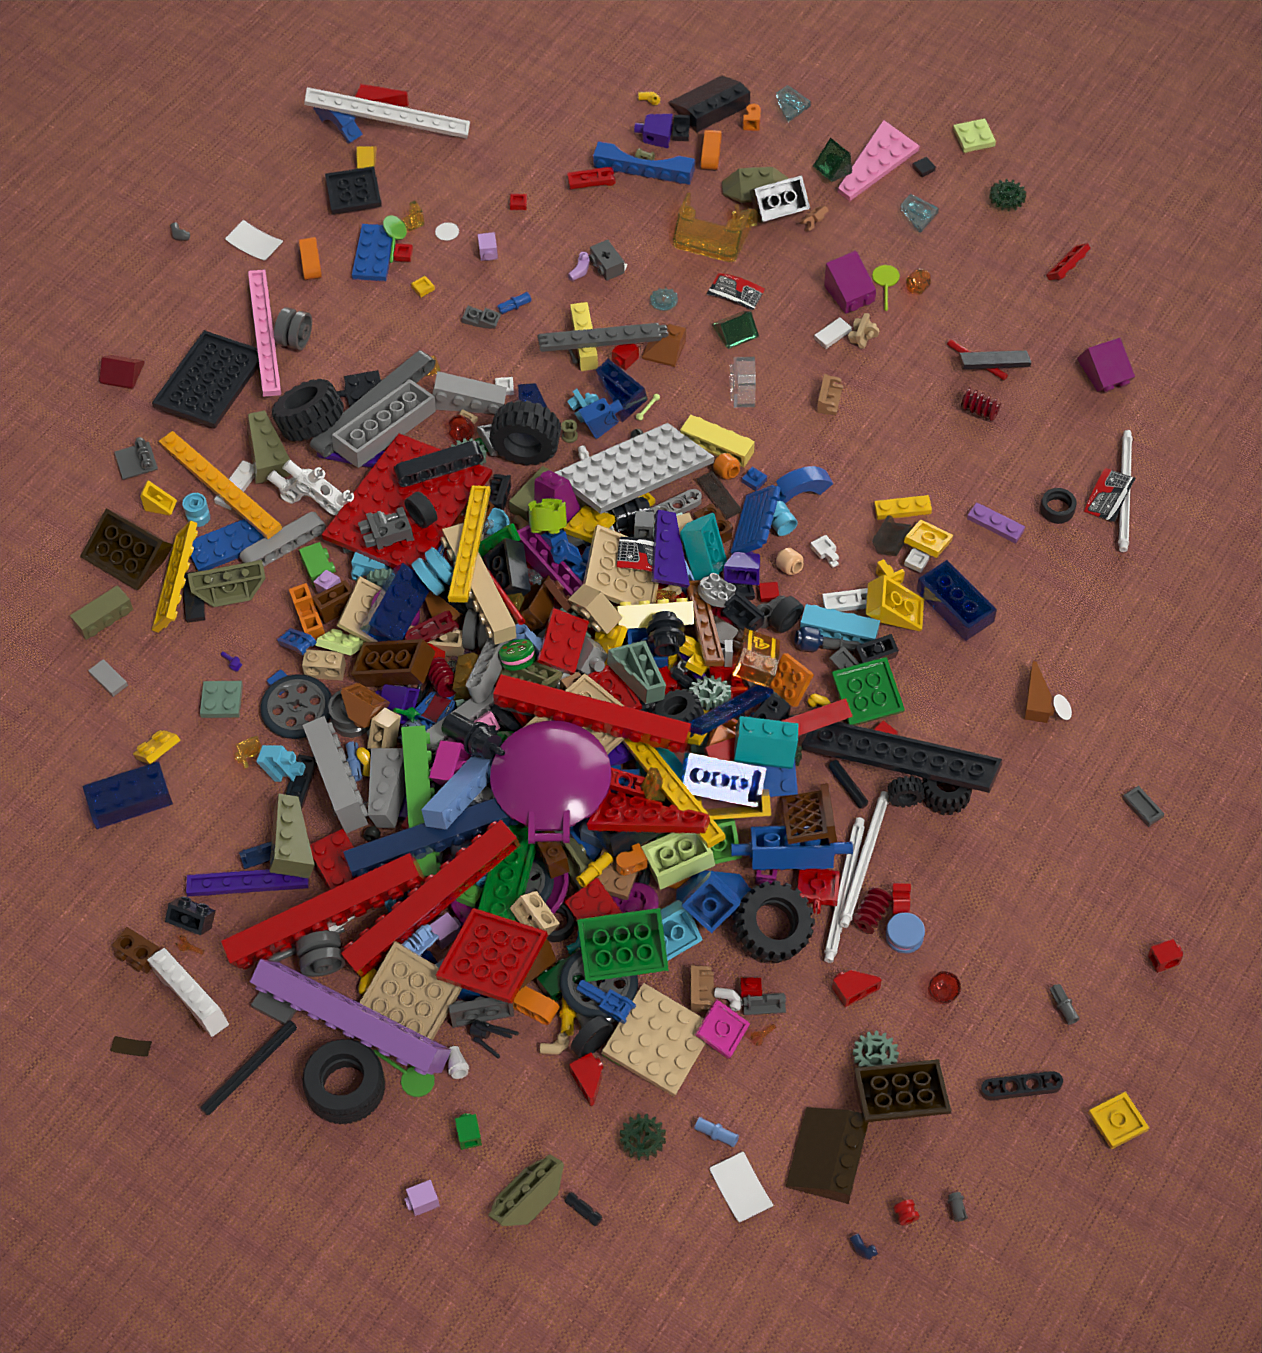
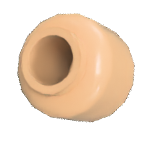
(789, 561)

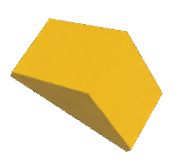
(366, 156)
(157, 500)

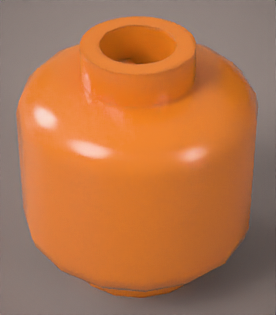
(726, 466)

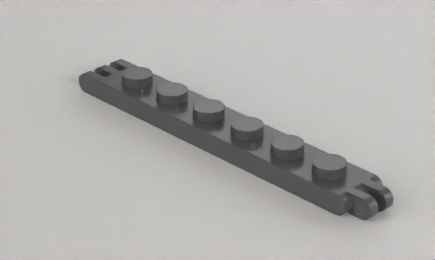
(601, 337)

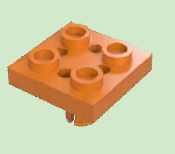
(794, 682)

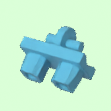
(578, 400)

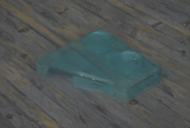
(792, 102)
(919, 211)

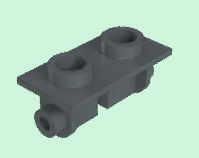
(765, 1004)

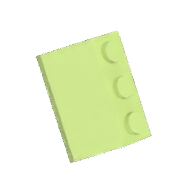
(677, 858)

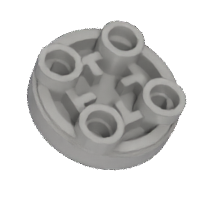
(715, 590)

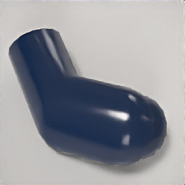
(861, 1249)

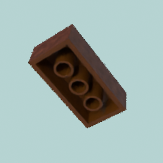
(393, 663)

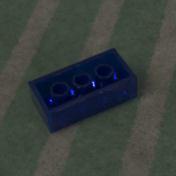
(956, 600)
(395, 605)
(723, 779)
(127, 795)

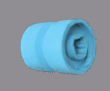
(196, 509)
(783, 520)

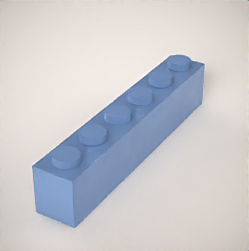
(457, 793)

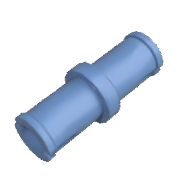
(353, 761)
(716, 1132)

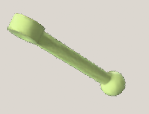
(639, 416)

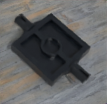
(358, 385)

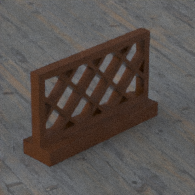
(823, 814)

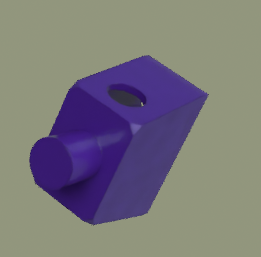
(656, 129)
(743, 568)
(400, 698)

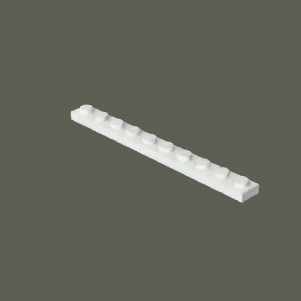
(386, 112)

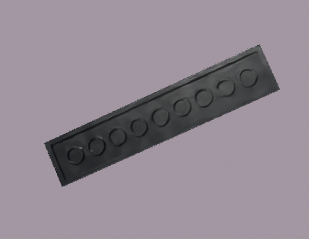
(905, 755)

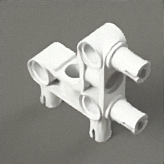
(309, 483)

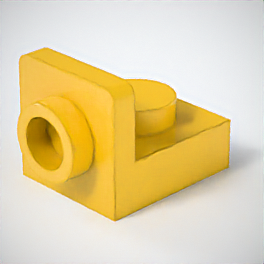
(885, 569)

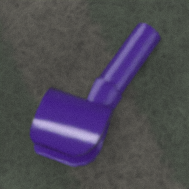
(234, 664)

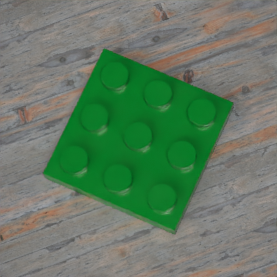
(869, 691)

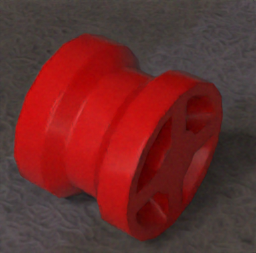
(906, 1212)

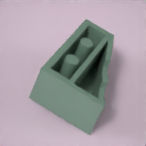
(638, 670)

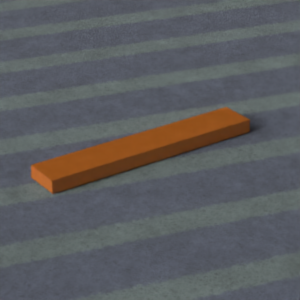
(705, 627)

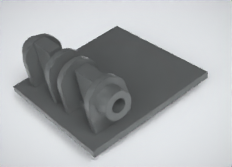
(136, 459)

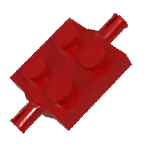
(819, 887)

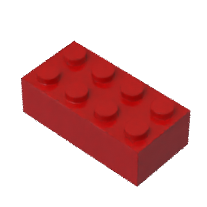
(330, 860)

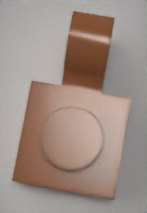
(816, 214)

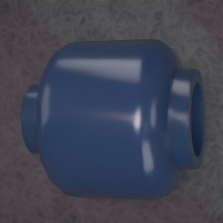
(808, 639)

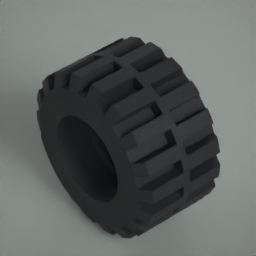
(679, 705)
(945, 801)

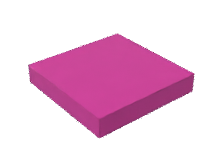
(722, 1029)

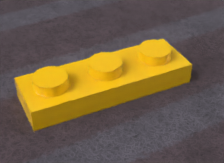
(903, 507)

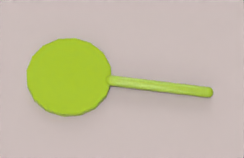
(886, 276)

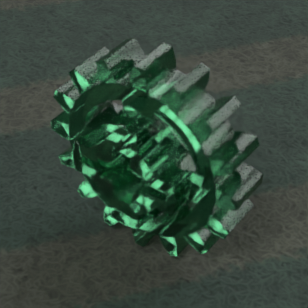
(1007, 195)
(650, 1139)

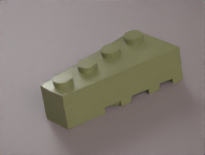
(266, 447)

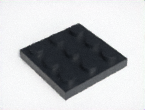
(353, 190)

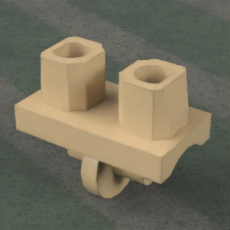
(865, 331)

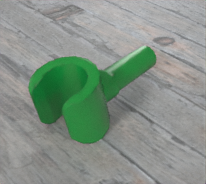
(410, 713)

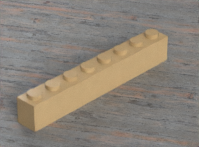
(483, 592)

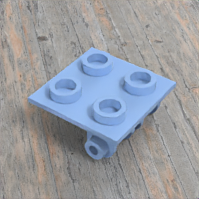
(421, 940)

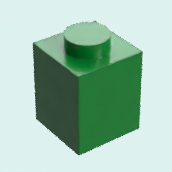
(468, 1131)

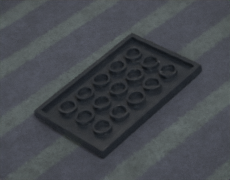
(208, 379)

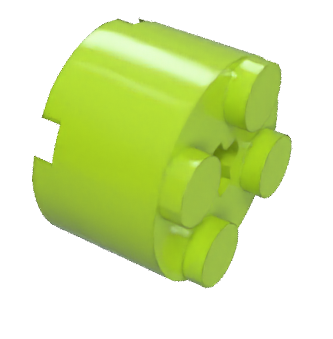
(547, 516)

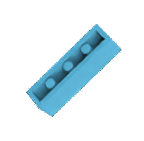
(840, 624)

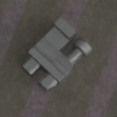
(386, 528)

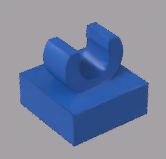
(754, 478)

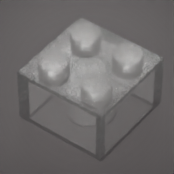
(743, 381)

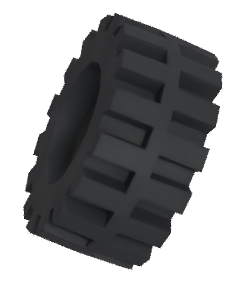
(905, 791)

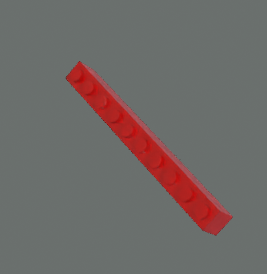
(592, 713)

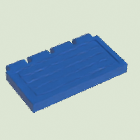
(756, 519)

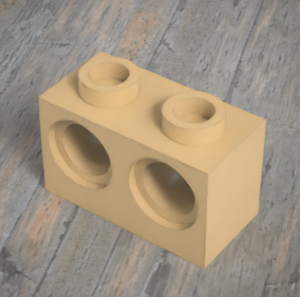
(324, 664)
(533, 911)

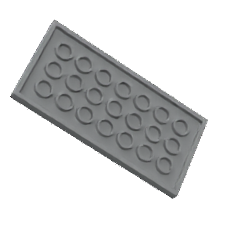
(635, 467)

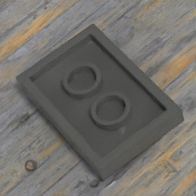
(481, 1008)

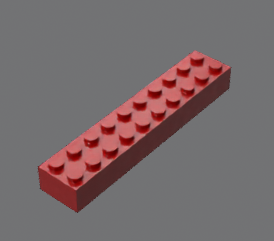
(432, 897)
(323, 911)

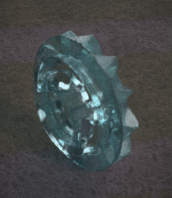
(670, 301)

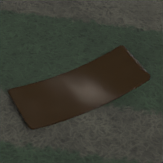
(130, 1046)

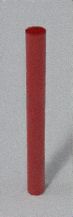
(961, 349)

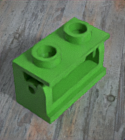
(316, 561)

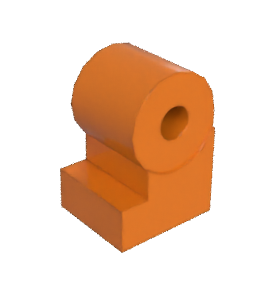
(752, 118)
(632, 861)

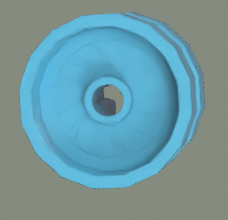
(434, 571)

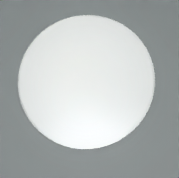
(447, 231)
(1062, 707)

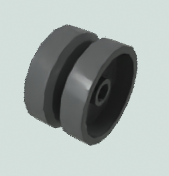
(293, 328)
(474, 632)
(340, 720)
(320, 953)

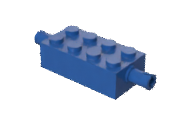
(771, 850)

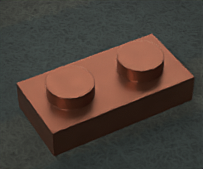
(556, 589)

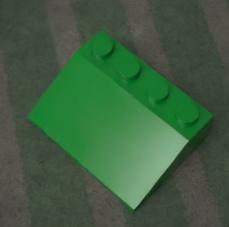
(623, 944)

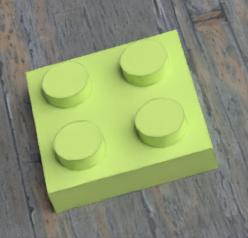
(974, 135)
(340, 642)

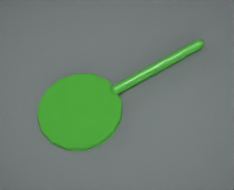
(396, 229)
(412, 1081)

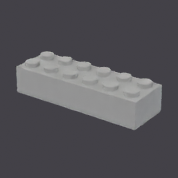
(382, 422)
(336, 774)

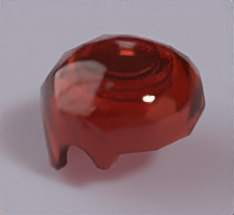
(461, 428)
(944, 987)

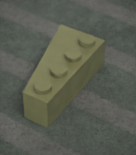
(290, 841)

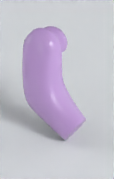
(582, 267)

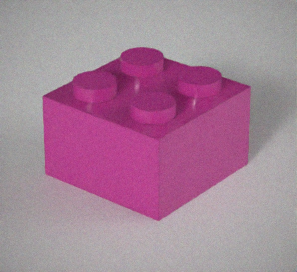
(448, 760)

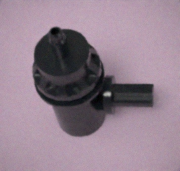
(477, 737)

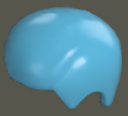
(500, 520)

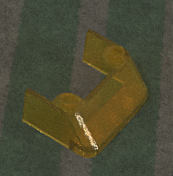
(707, 237)

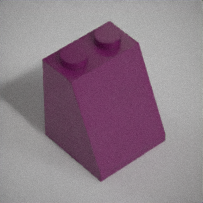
(849, 282)
(1107, 365)
(553, 486)

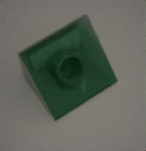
(834, 161)
(736, 329)

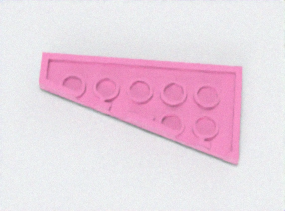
(881, 155)

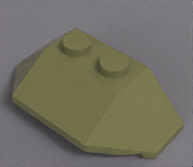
(744, 179)
(228, 583)
(537, 674)
(577, 861)
(528, 1193)

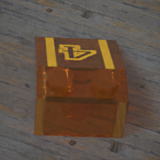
(757, 658)

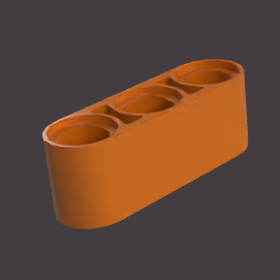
(711, 149)
(310, 258)
(535, 1005)

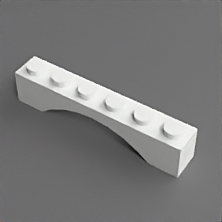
(187, 989)

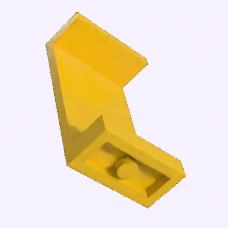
(741, 812)

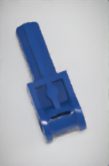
(610, 1003)

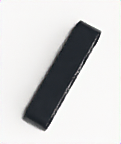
(438, 463)

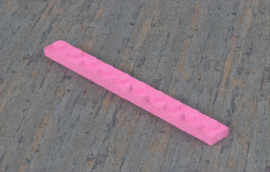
(264, 333)

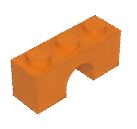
(307, 611)

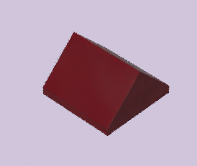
(120, 371)

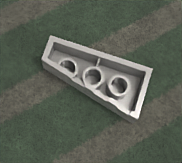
(460, 393)
(386, 786)

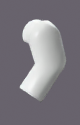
(731, 995)

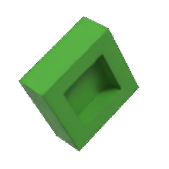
(471, 896)

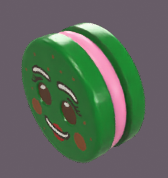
(517, 654)

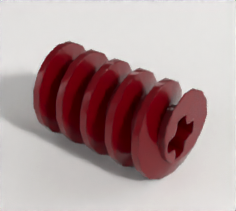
(980, 405)
(441, 677)
(871, 910)

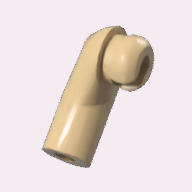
(557, 1047)

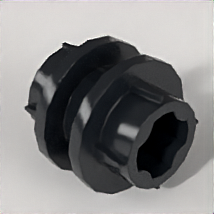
(625, 513)
(665, 633)

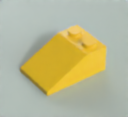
(894, 604)

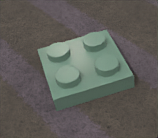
(221, 699)

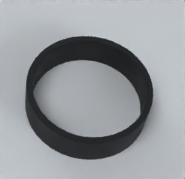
(581, 1045)

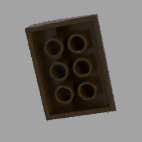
(125, 549)
(901, 1091)
(828, 1153)

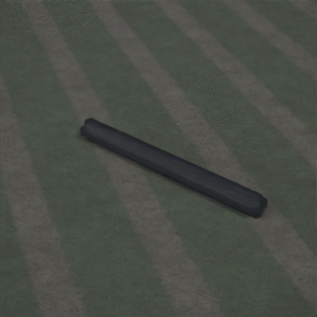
(248, 1067)

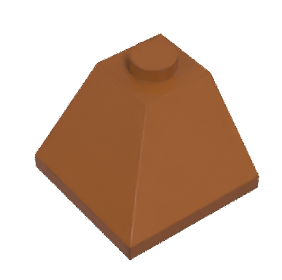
(667, 349)
(362, 704)

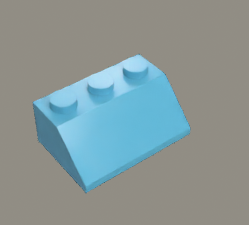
(679, 929)

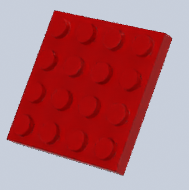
(492, 955)

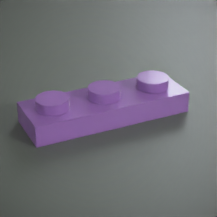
(996, 522)

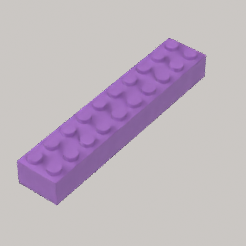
(351, 1017)

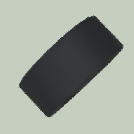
(421, 509)
(1055, 516)
(786, 614)
(558, 936)

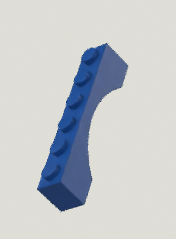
(675, 169)

